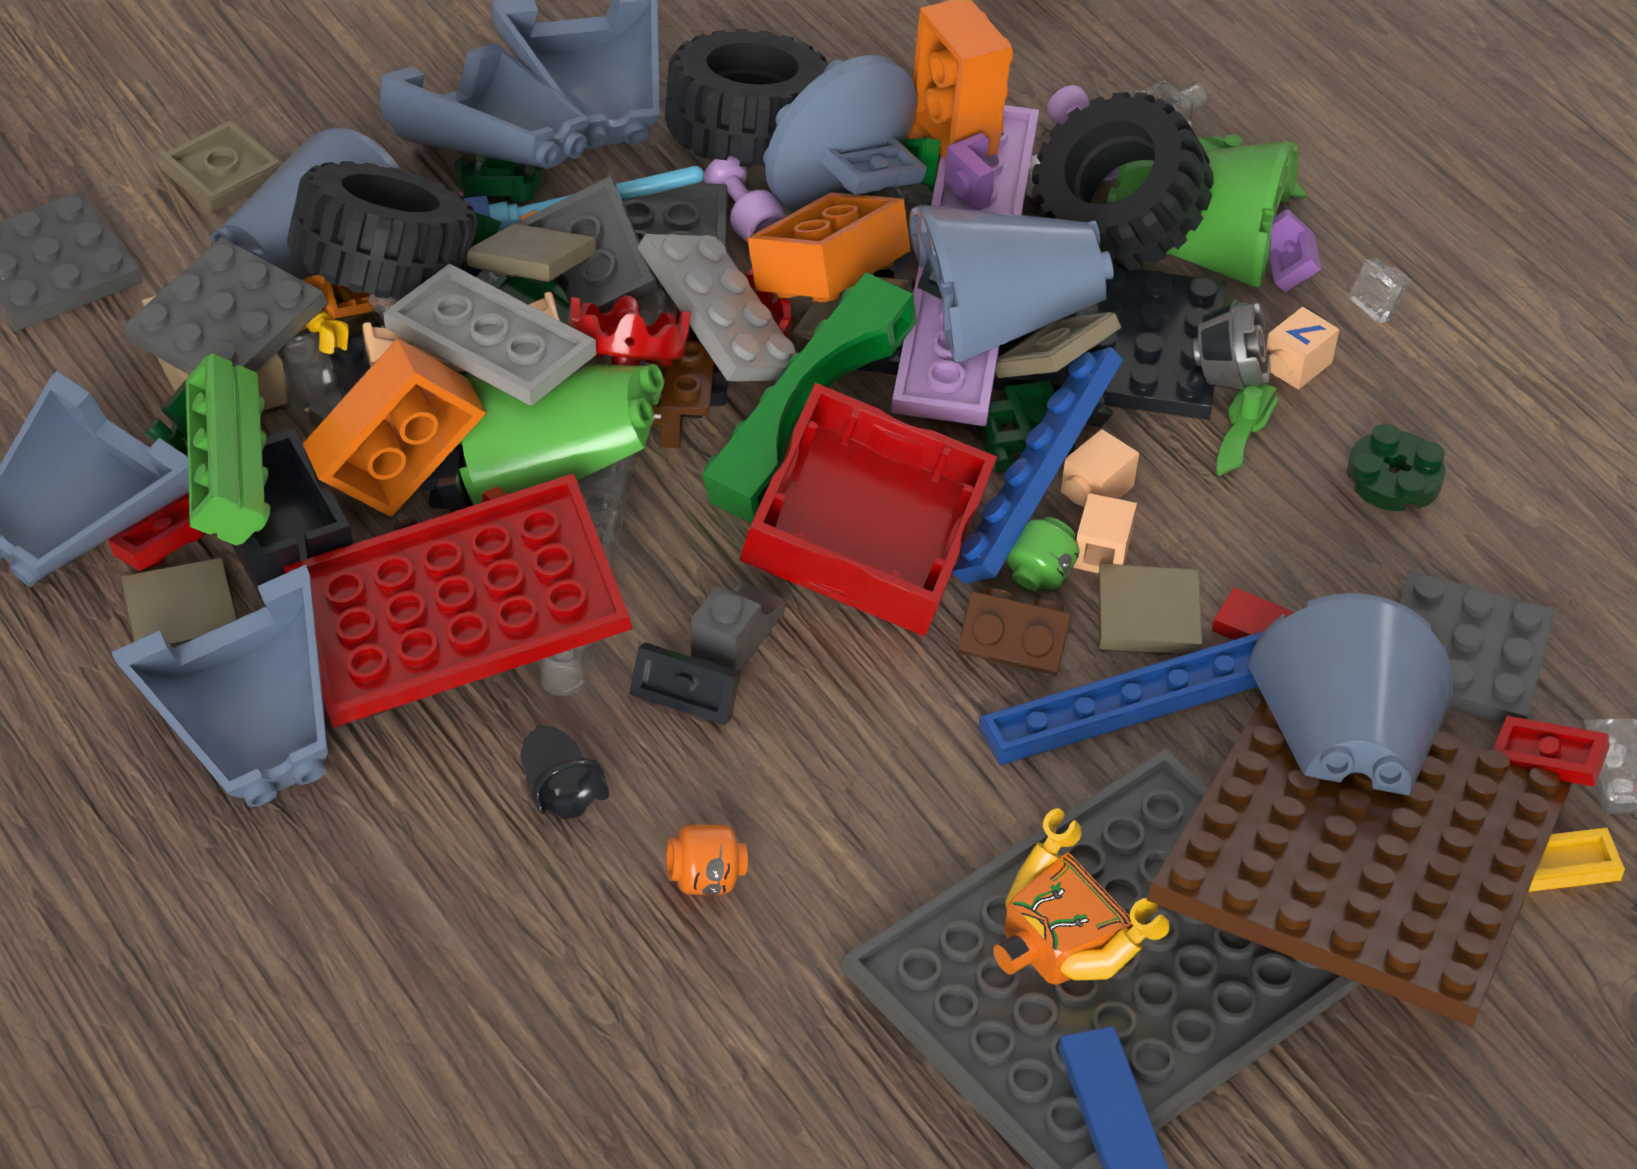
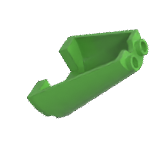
(1242, 209)
(575, 428)

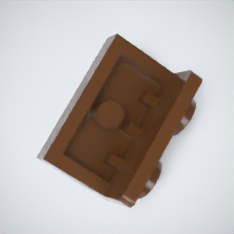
(684, 392)
(1015, 631)

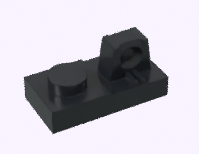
(685, 683)

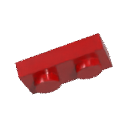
(156, 536)
(1567, 751)

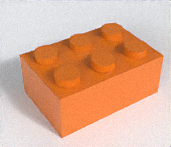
(960, 74)
(829, 245)
(394, 428)

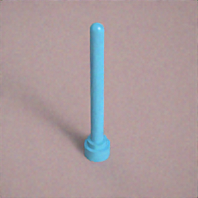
(628, 190)

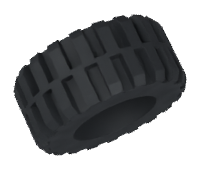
(730, 89)
(1105, 138)
(378, 227)

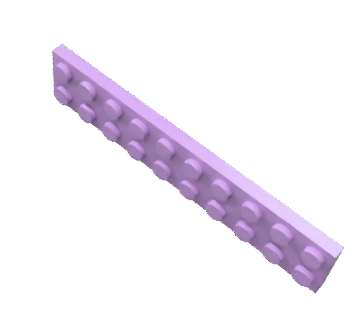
(927, 377)

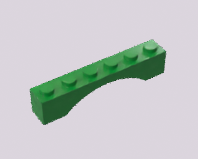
(861, 330)

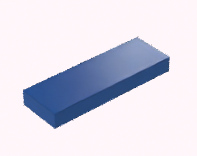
(1110, 1100)

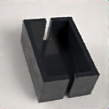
(302, 513)

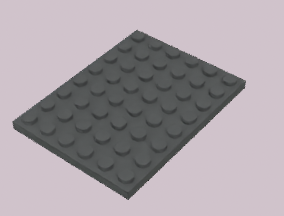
(1182, 1006)

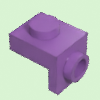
(968, 172)
(1293, 251)

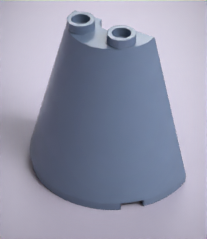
(595, 63)
(495, 113)
(265, 218)
(1006, 272)
(77, 481)
(1355, 687)
(244, 692)

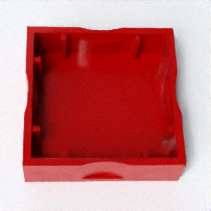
(868, 509)

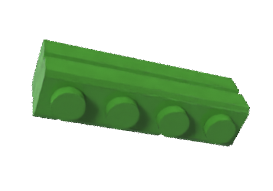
(225, 450)

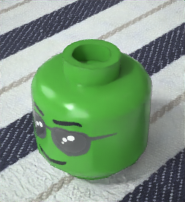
(1043, 555)

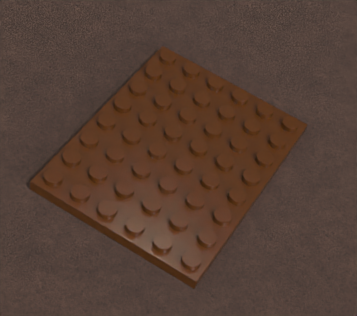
(1366, 878)

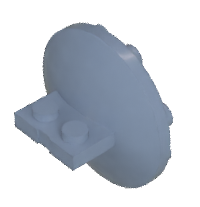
(845, 134)

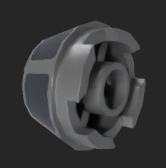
(1233, 346)

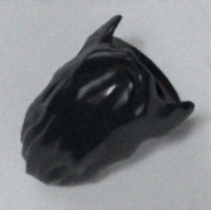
(559, 775)

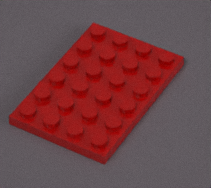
(460, 599)

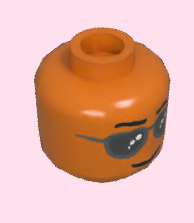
(706, 859)

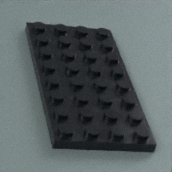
(1155, 340)

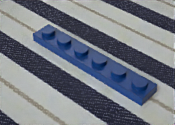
(1037, 466)

